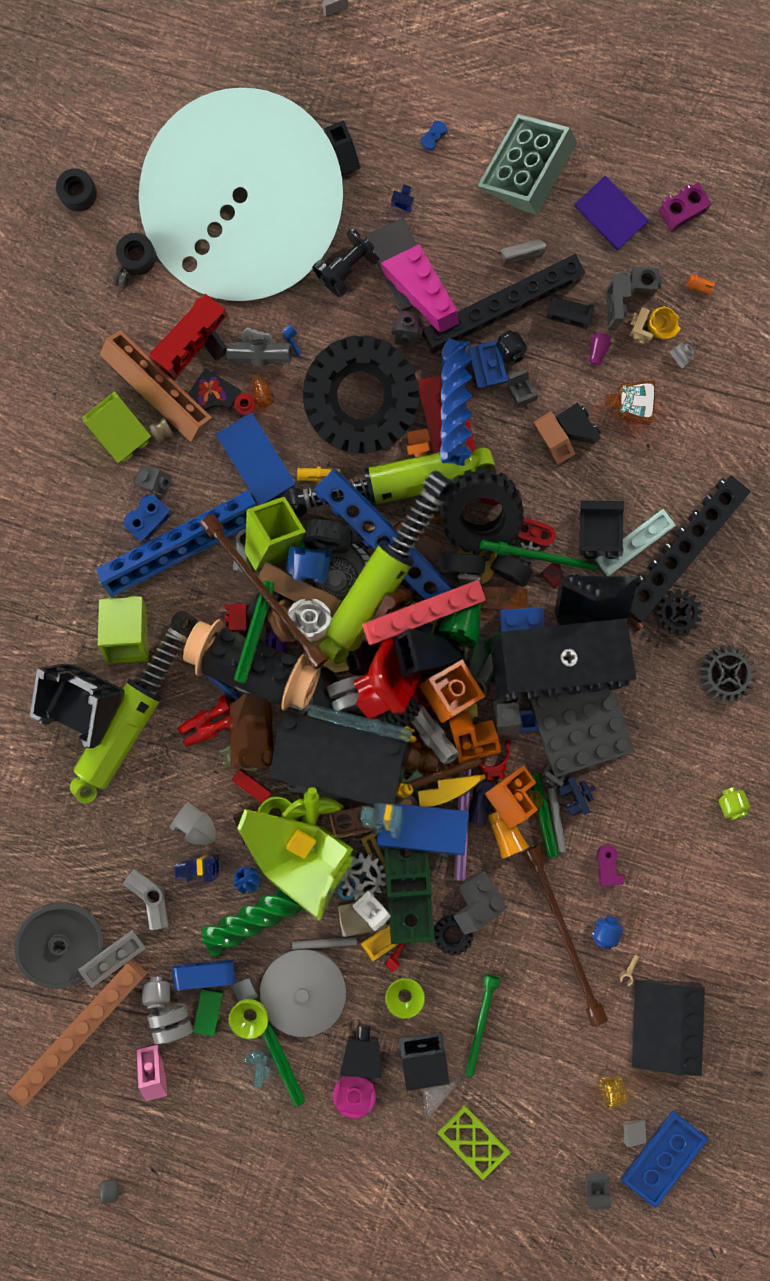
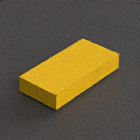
(378, 943)

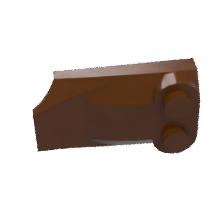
(251, 732)

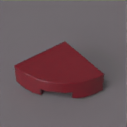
(552, 574)

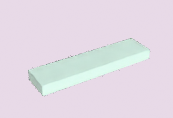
(638, 541)

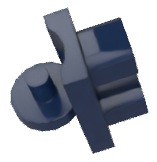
(579, 805)

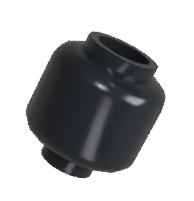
(511, 347)

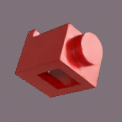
(237, 618)

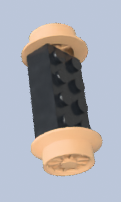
(271, 674)

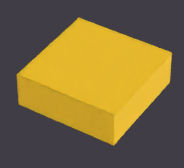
(300, 843)

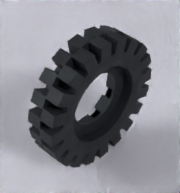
(370, 356)

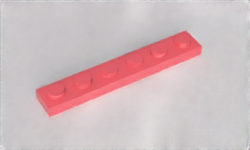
(423, 612)

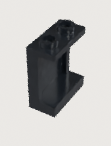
(601, 529)

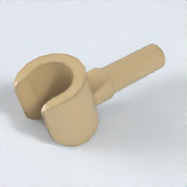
(629, 971)

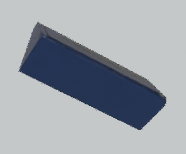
(480, 804)

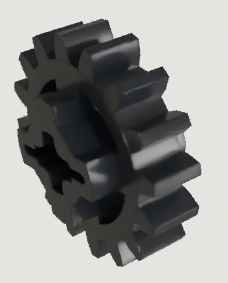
(686, 618)

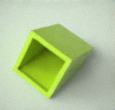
(116, 427)
(271, 532)
(123, 630)

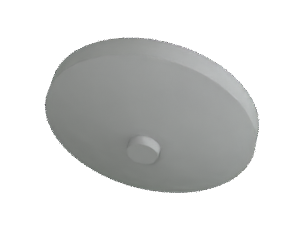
(303, 992)

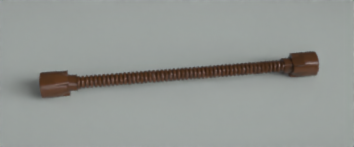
(214, 529)
(595, 1010)

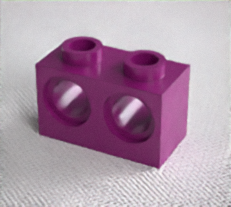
(687, 210)

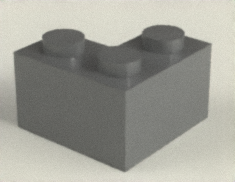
(482, 901)

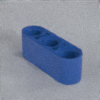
(203, 975)

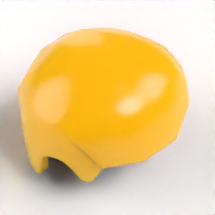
(663, 323)

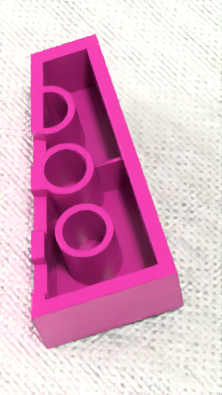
(420, 284)

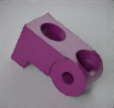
(606, 865)

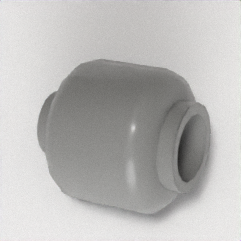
(156, 993)

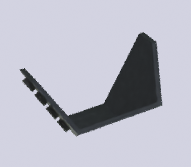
(594, 598)

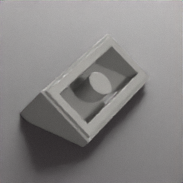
(522, 251)

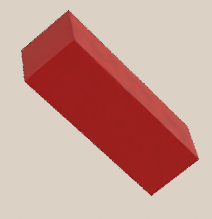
(251, 786)

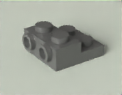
(618, 295)

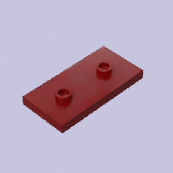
(430, 398)

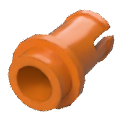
(700, 284)

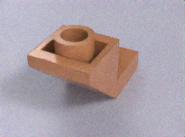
(554, 437)

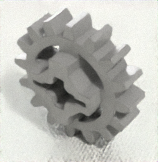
(373, 880)

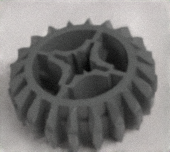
(733, 679)

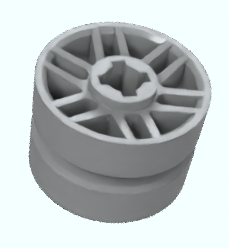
(346, 692)
(170, 1024)

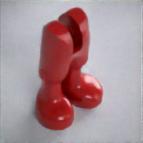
(202, 723)

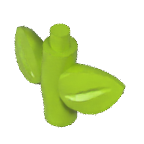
(312, 806)

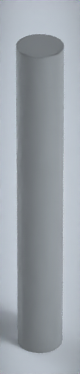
(556, 817)
(324, 943)

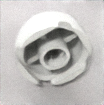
(311, 618)

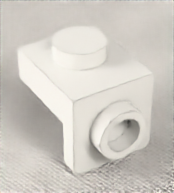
(371, 910)

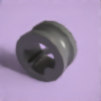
(121, 277)

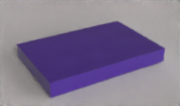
(611, 213)

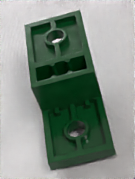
(409, 894)

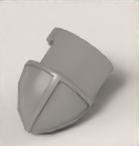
(195, 824)

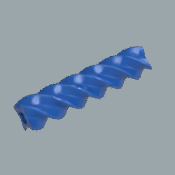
(454, 398)

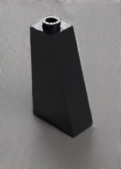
(424, 652)

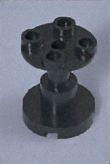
(340, 268)

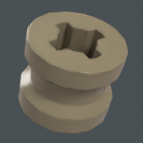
(161, 430)

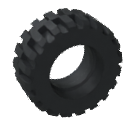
(482, 485)

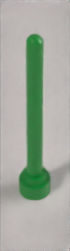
(490, 983)

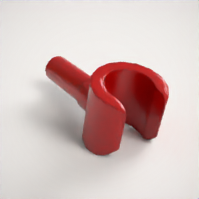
(391, 963)

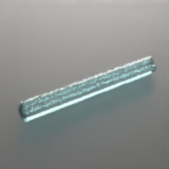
(359, 722)

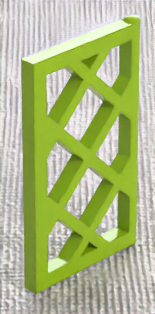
(470, 1160)

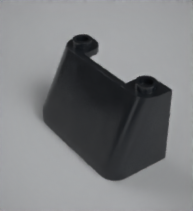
(76, 700)

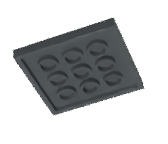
(581, 729)

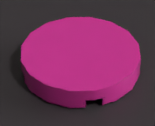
(354, 1096)

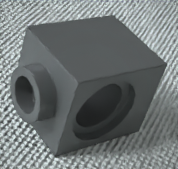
(649, 273)

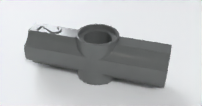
(259, 352)

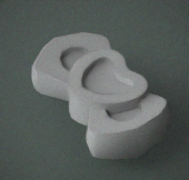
(249, 335)

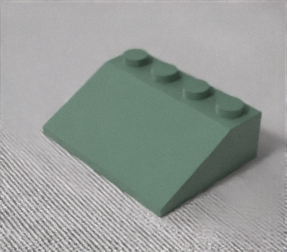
(528, 163)

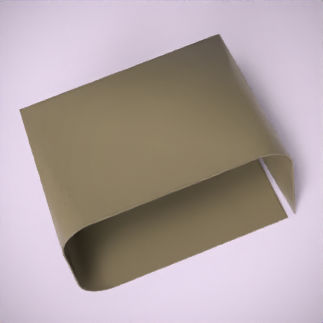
(351, 920)

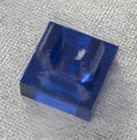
(403, 200)

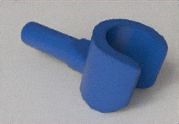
(289, 332)

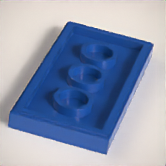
(255, 459)
(429, 831)
(664, 1159)

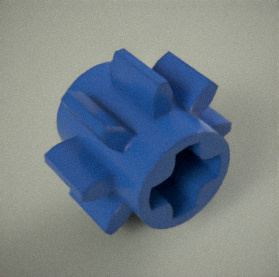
(246, 880)

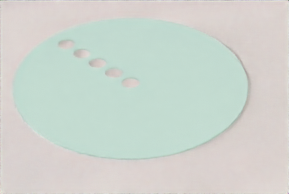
(249, 143)

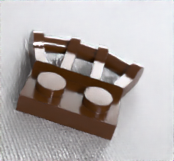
(392, 603)

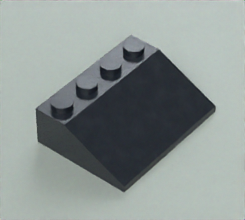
(668, 1026)

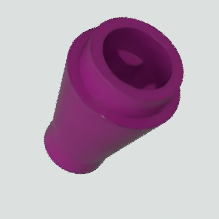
(599, 346)

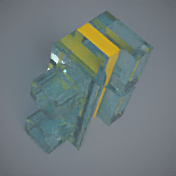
(383, 817)

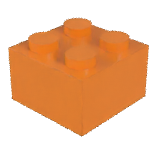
(451, 691)

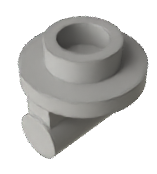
(682, 354)

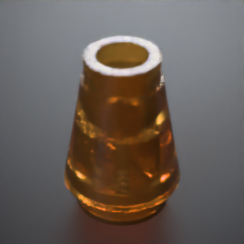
(261, 391)

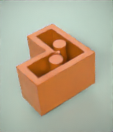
(473, 740)
(511, 799)

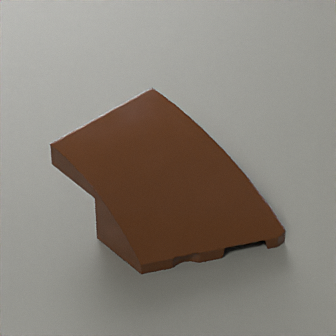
(426, 546)

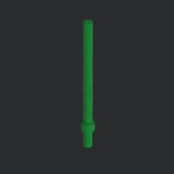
(503, 548)

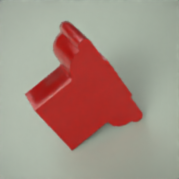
(383, 685)

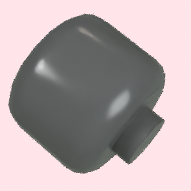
(109, 1191)

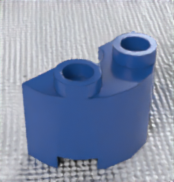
(308, 563)

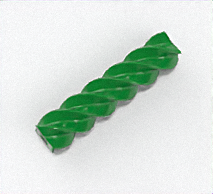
(249, 922)

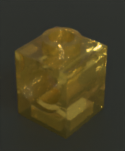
(613, 1092)

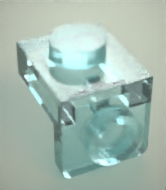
(262, 1071)

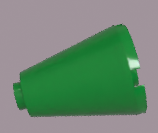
(462, 626)

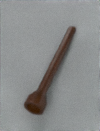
(445, 773)

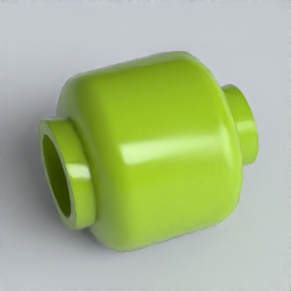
(734, 804)

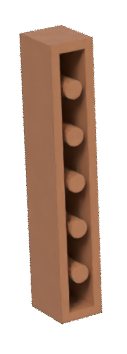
(155, 385)

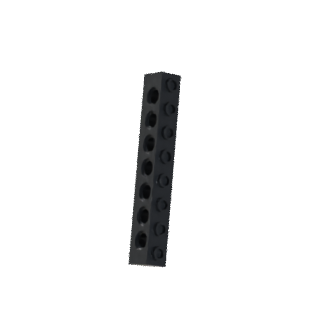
(508, 301)
(735, 494)

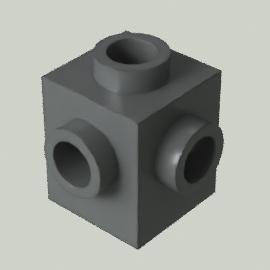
(405, 332)

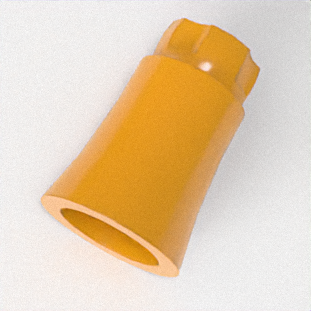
(509, 840)

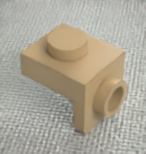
(638, 321)

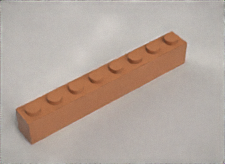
(77, 1033)

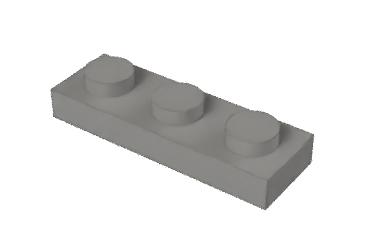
(111, 958)

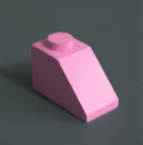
(151, 1073)

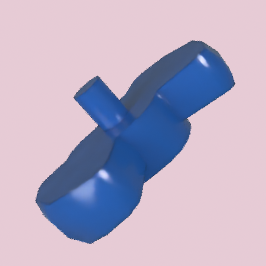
(433, 135)

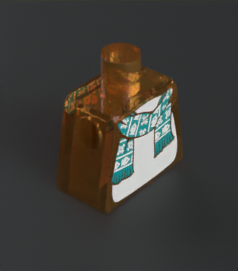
(634, 401)

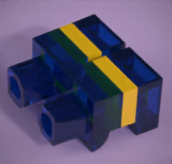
(198, 865)

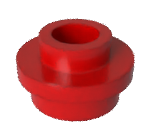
(244, 410)

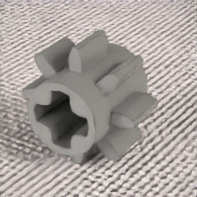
(526, 561)

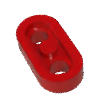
(534, 530)

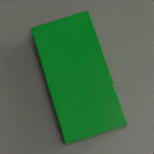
(208, 1012)

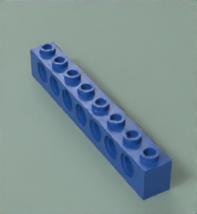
(336, 481)
(172, 546)

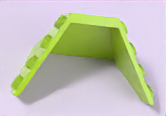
(304, 880)

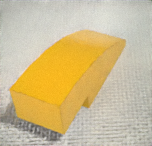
(448, 790)

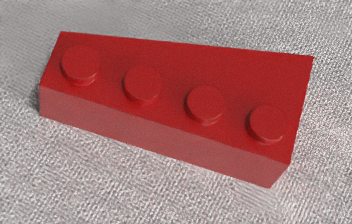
(188, 336)

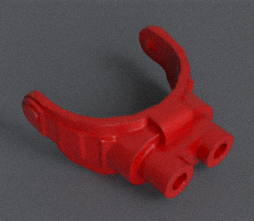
(496, 770)

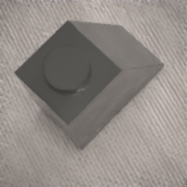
(506, 719)

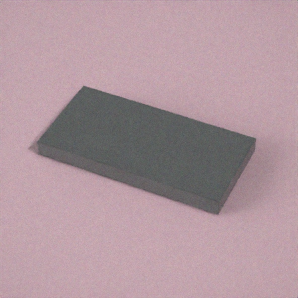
(388, 243)

